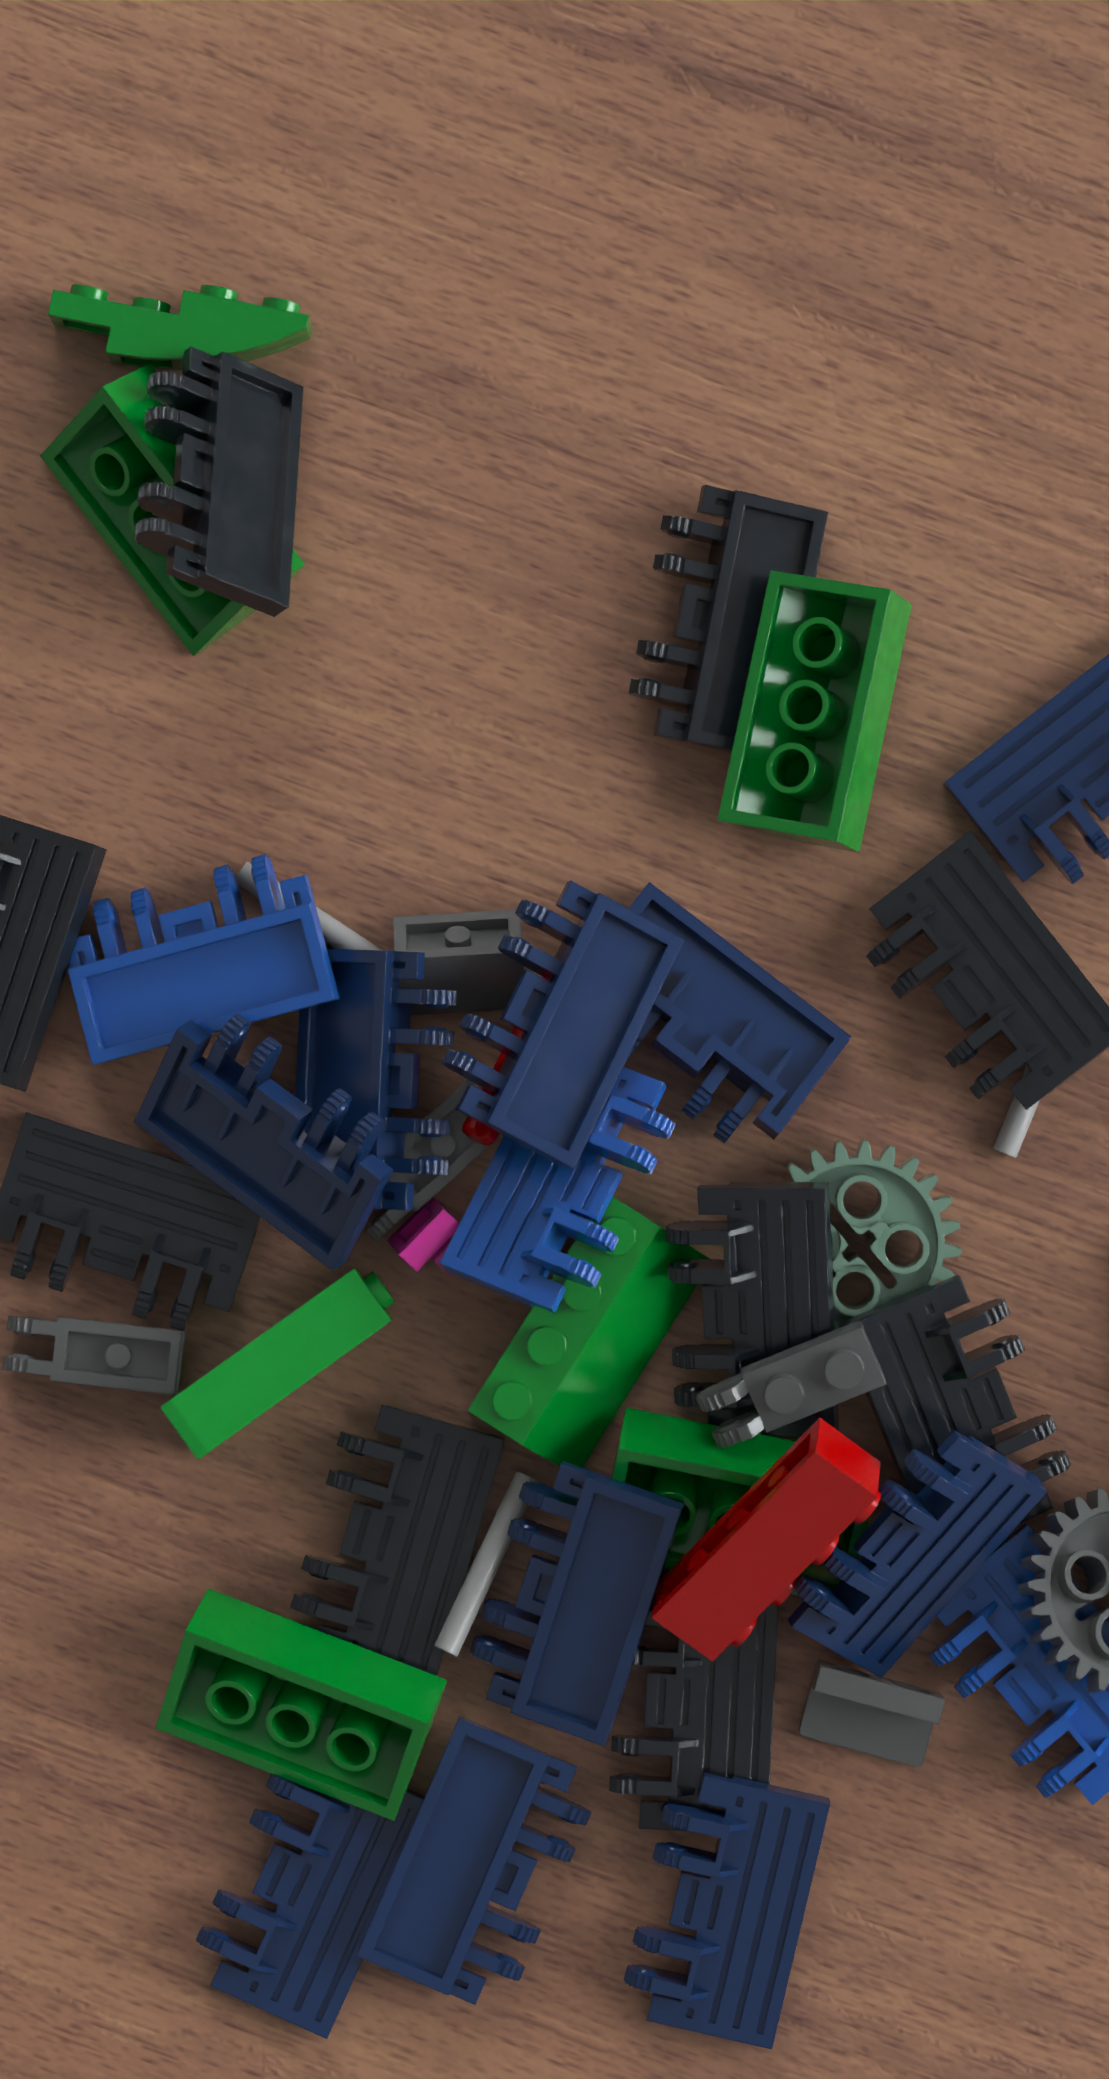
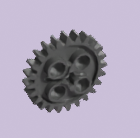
(1081, 1539)

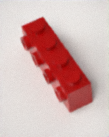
(768, 1540)

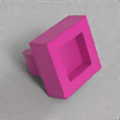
(425, 1235)

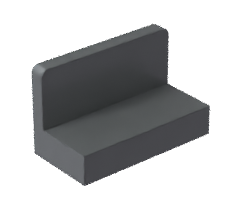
(462, 957)
(870, 1713)

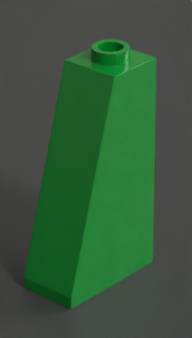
(279, 1361)

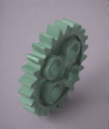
(899, 1206)

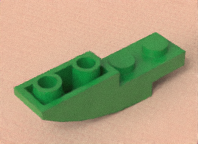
(206, 321)

